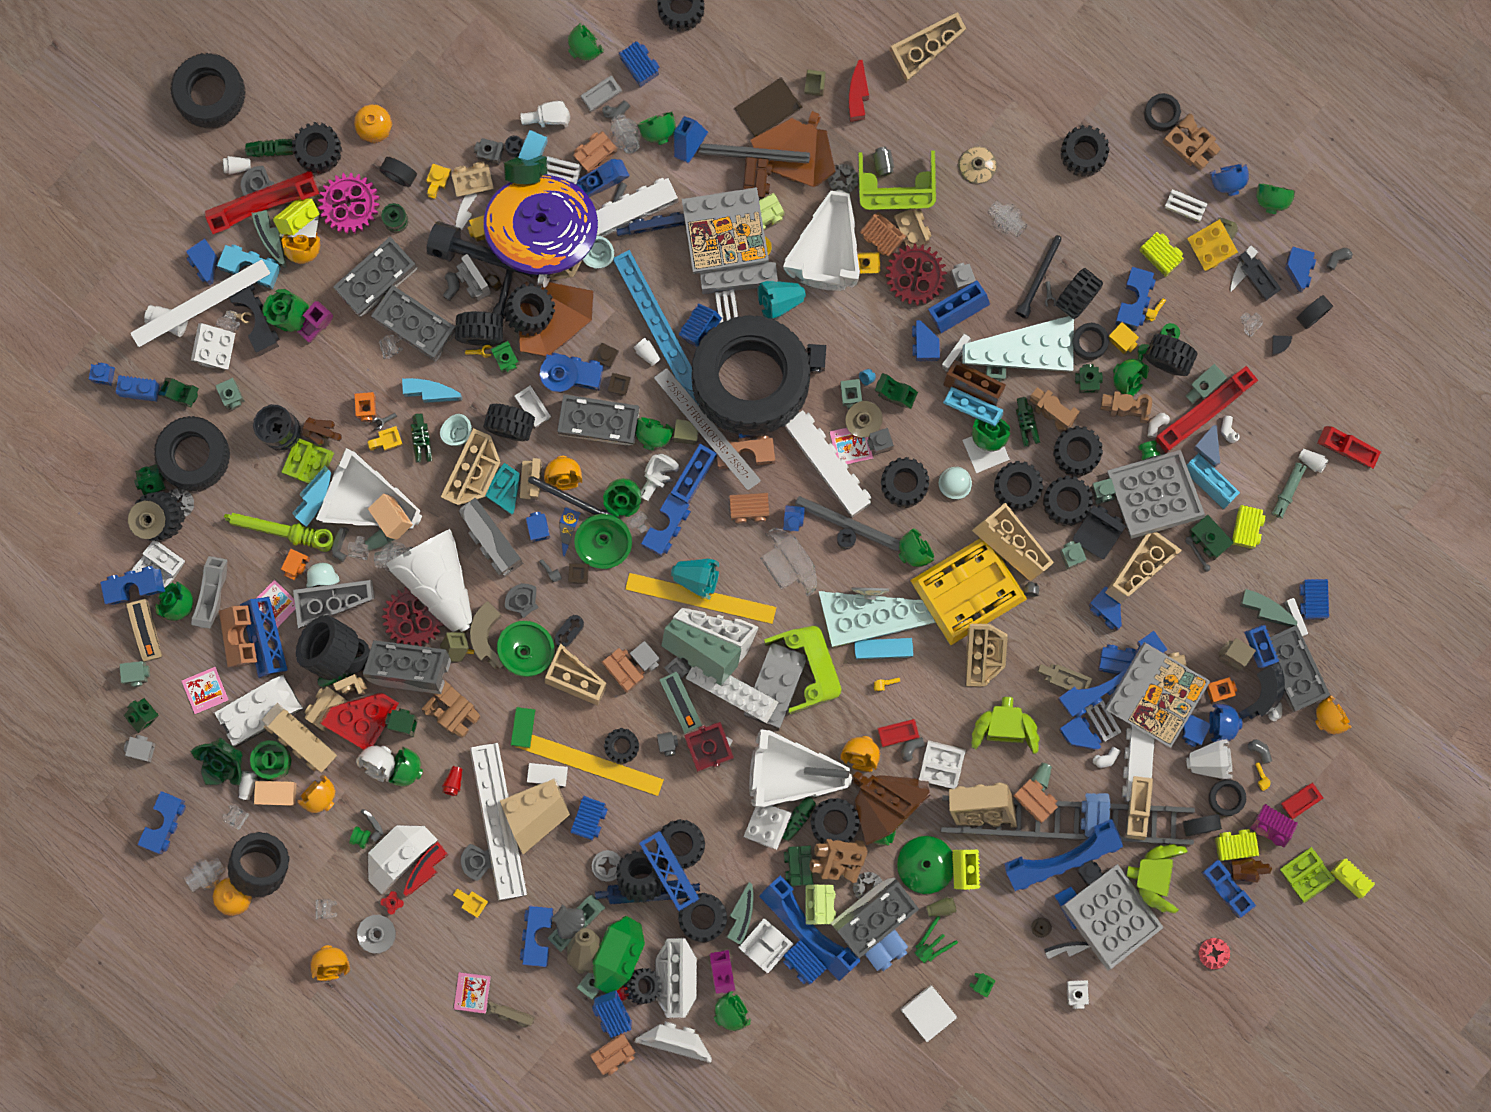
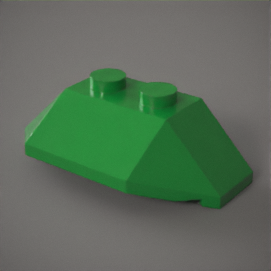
(618, 954)

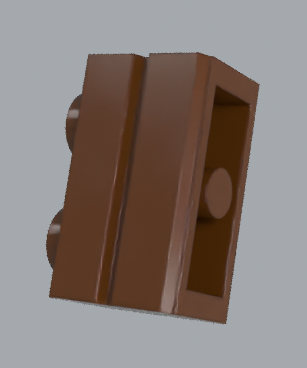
(756, 175)

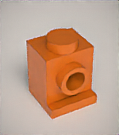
(363, 400)
(294, 564)
(1227, 684)

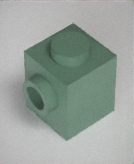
(230, 394)
(1072, 555)
(134, 673)

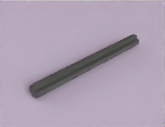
(759, 153)
(848, 523)

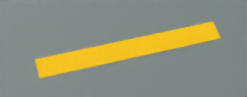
(717, 601)
(595, 765)

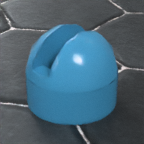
(867, 376)

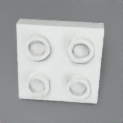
(213, 347)
(767, 826)
(766, 945)

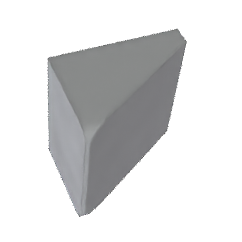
(678, 665)

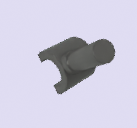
(1049, 294)
(380, 422)
(554, 575)

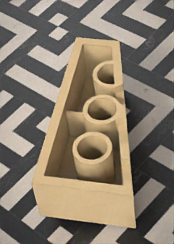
(922, 47)
(1013, 542)
(301, 739)

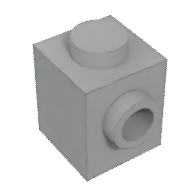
(962, 276)
(645, 657)
(139, 748)

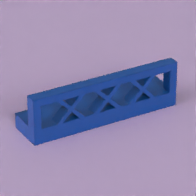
(260, 637)
(678, 871)

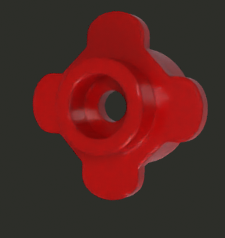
(387, 902)

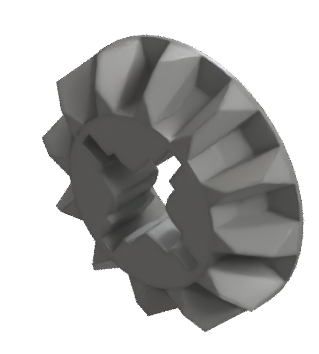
(851, 182)
(187, 500)
(600, 859)
(867, 877)

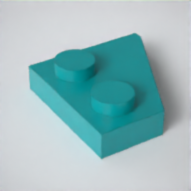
(504, 488)

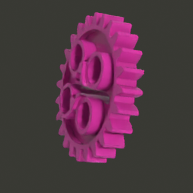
(351, 219)

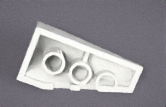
(736, 632)

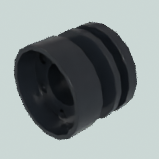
(268, 425)

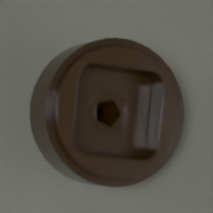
(493, 281)
(1041, 927)

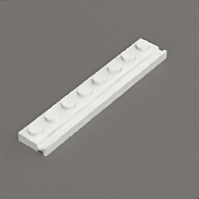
(499, 836)

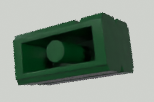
(799, 870)

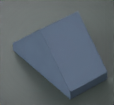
(1209, 447)

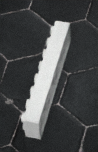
(736, 693)

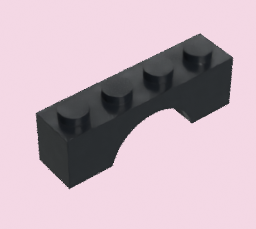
(261, 337)

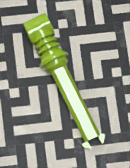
(296, 533)

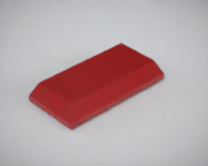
(898, 732)
(1302, 801)

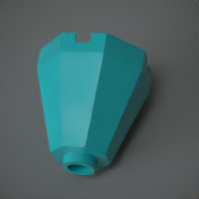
(779, 298)
(697, 576)

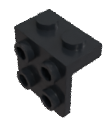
(1099, 532)

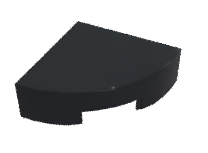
(1280, 344)

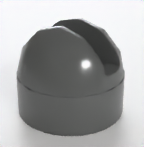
(1031, 589)

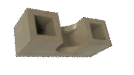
(1235, 654)

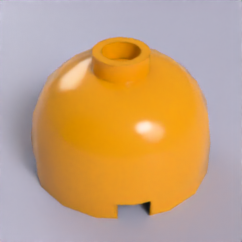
(372, 123)
(301, 248)
(563, 473)
(1331, 717)
(861, 753)
(318, 796)
(229, 900)
(329, 963)

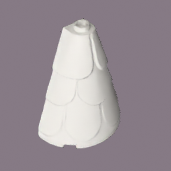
(827, 247)
(355, 489)
(436, 579)
(779, 771)

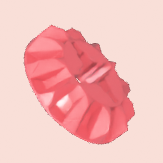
(1206, 948)

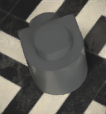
(667, 743)

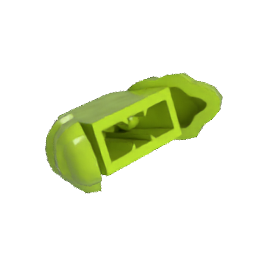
(1006, 725)
(1155, 876)

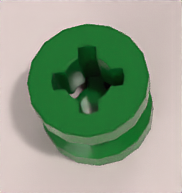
(1172, 330)
(1148, 450)
(359, 837)

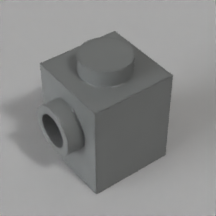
(880, 441)

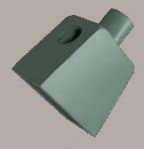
(1213, 377)

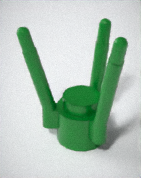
(925, 951)

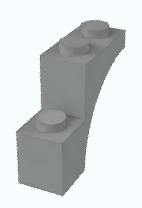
(210, 594)

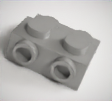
(470, 274)

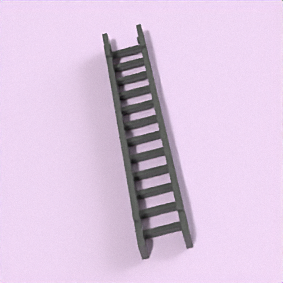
(1076, 836)

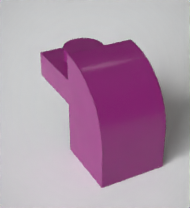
(316, 319)
(722, 972)

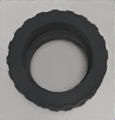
(327, 647)
(264, 844)

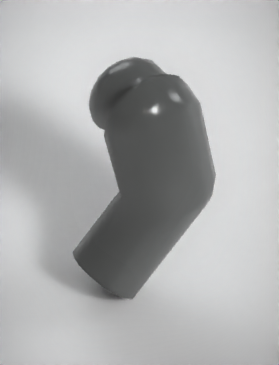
(611, 112)
(453, 284)
(909, 747)
(1262, 748)

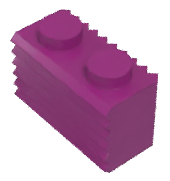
(1274, 826)

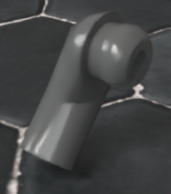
(1343, 253)

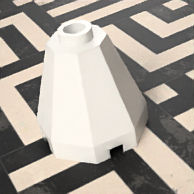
(1212, 760)

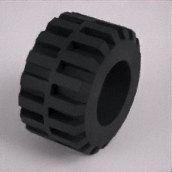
(680, 21)
(313, 133)
(1089, 136)
(1079, 293)
(520, 320)
(479, 328)
(1171, 355)
(509, 422)
(1089, 439)
(909, 466)
(1025, 471)
(1079, 489)
(171, 510)
(834, 805)
(696, 836)
(643, 888)
(714, 930)

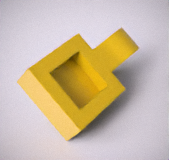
(437, 178)
(388, 439)
(473, 903)

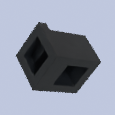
(816, 357)
(1089, 872)

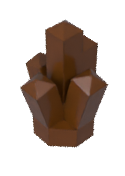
(316, 429)
(1249, 870)

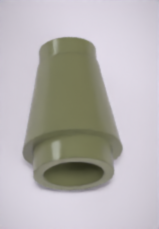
(943, 907)

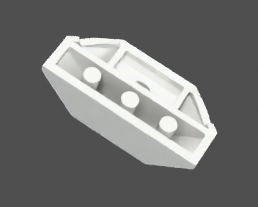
(397, 854)
(678, 976)
(676, 1041)

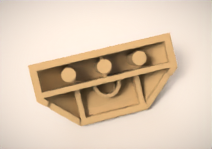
(473, 470)
(984, 653)

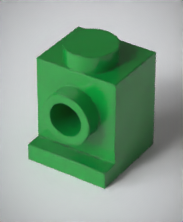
(505, 349)

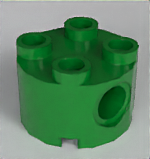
(285, 310)
(270, 760)

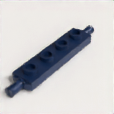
(656, 223)
(615, 897)

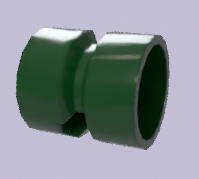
(394, 218)

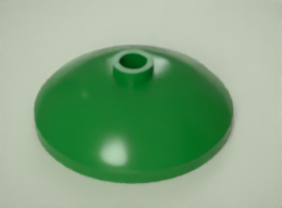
(603, 552)
(531, 639)
(911, 866)

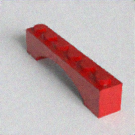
(292, 189)
(1206, 410)

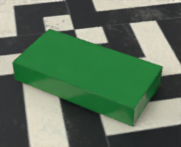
(523, 727)

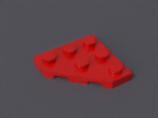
(360, 719)

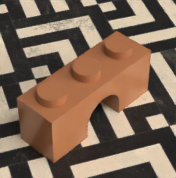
(761, 448)
(233, 623)

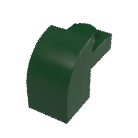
(525, 171)
(178, 392)
(895, 392)

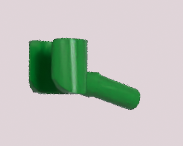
(1142, 349)

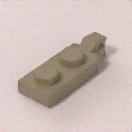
(1064, 677)
(506, 1013)

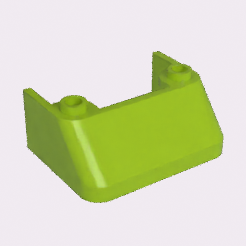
(917, 197)
(827, 683)

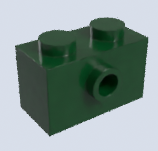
(1210, 537)
(402, 722)

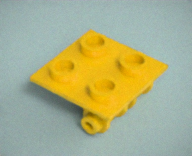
(1212, 245)

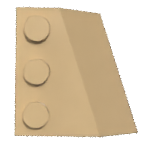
(982, 805)
(535, 813)

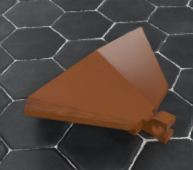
(802, 138)
(572, 313)

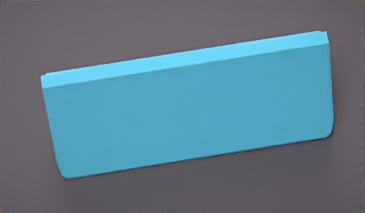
(973, 406)
(1211, 481)
(884, 648)

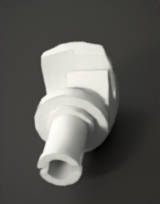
(548, 113)
(655, 473)

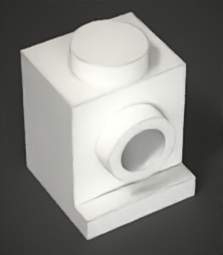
(1072, 987)

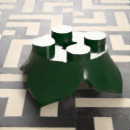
(219, 762)

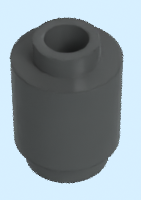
(883, 161)

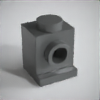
(493, 156)

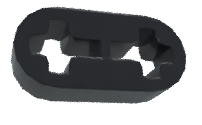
(565, 628)

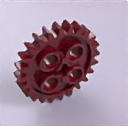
(933, 278)
(397, 621)

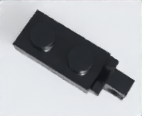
(1259, 276)

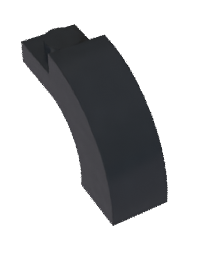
(1272, 691)

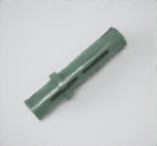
(1285, 497)

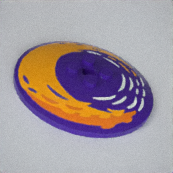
(546, 245)

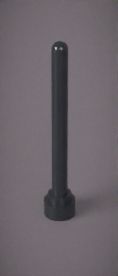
(499, 308)
(1023, 310)
(567, 497)

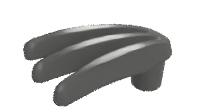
(337, 545)
(378, 830)

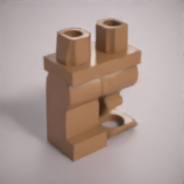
(1192, 148)
(1126, 405)
(1052, 409)
(458, 711)
(834, 855)

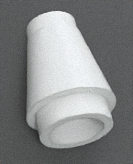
(235, 165)
(647, 351)
(1313, 460)
(247, 784)

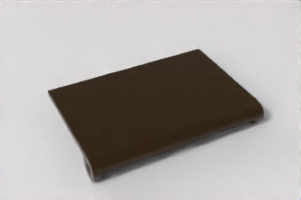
(768, 107)

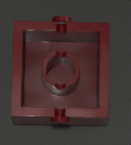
(709, 747)

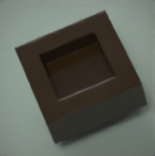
(606, 355)
(619, 384)
(578, 573)

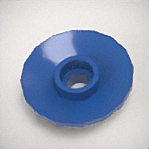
(552, 366)

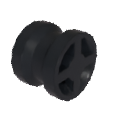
(514, 142)
(846, 539)

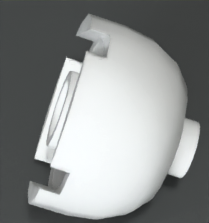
(378, 762)

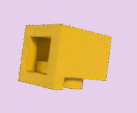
(873, 267)

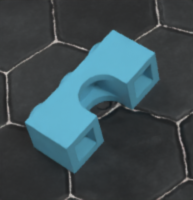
(234, 259)

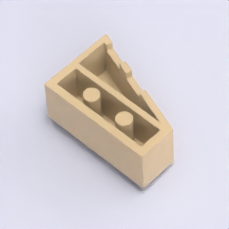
(574, 677)

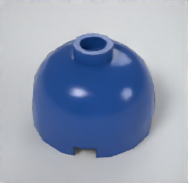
(1230, 179)
(1224, 722)

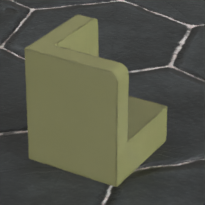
(815, 82)
(685, 432)
(455, 645)

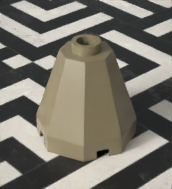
(583, 950)

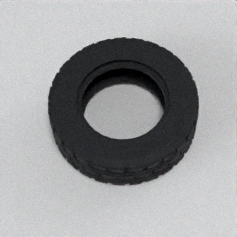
(750, 334)

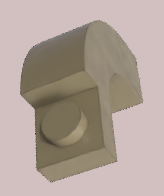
(479, 632)

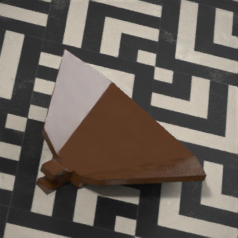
(886, 803)

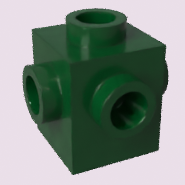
(1085, 384)
(149, 480)
(140, 714)

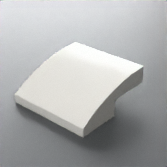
(160, 558)
(942, 764)
(928, 1013)

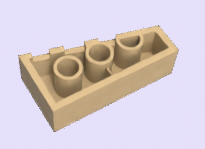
(1146, 560)

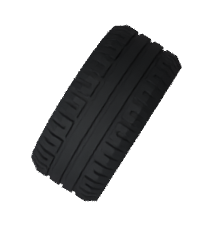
(196, 68)
(171, 438)

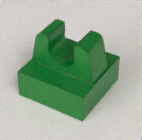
(983, 984)

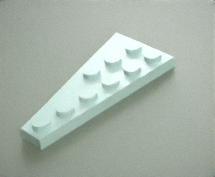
(1034, 347)
(856, 619)

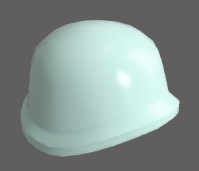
(600, 254)
(456, 430)
(955, 483)
(321, 575)

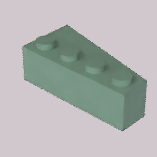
(702, 650)

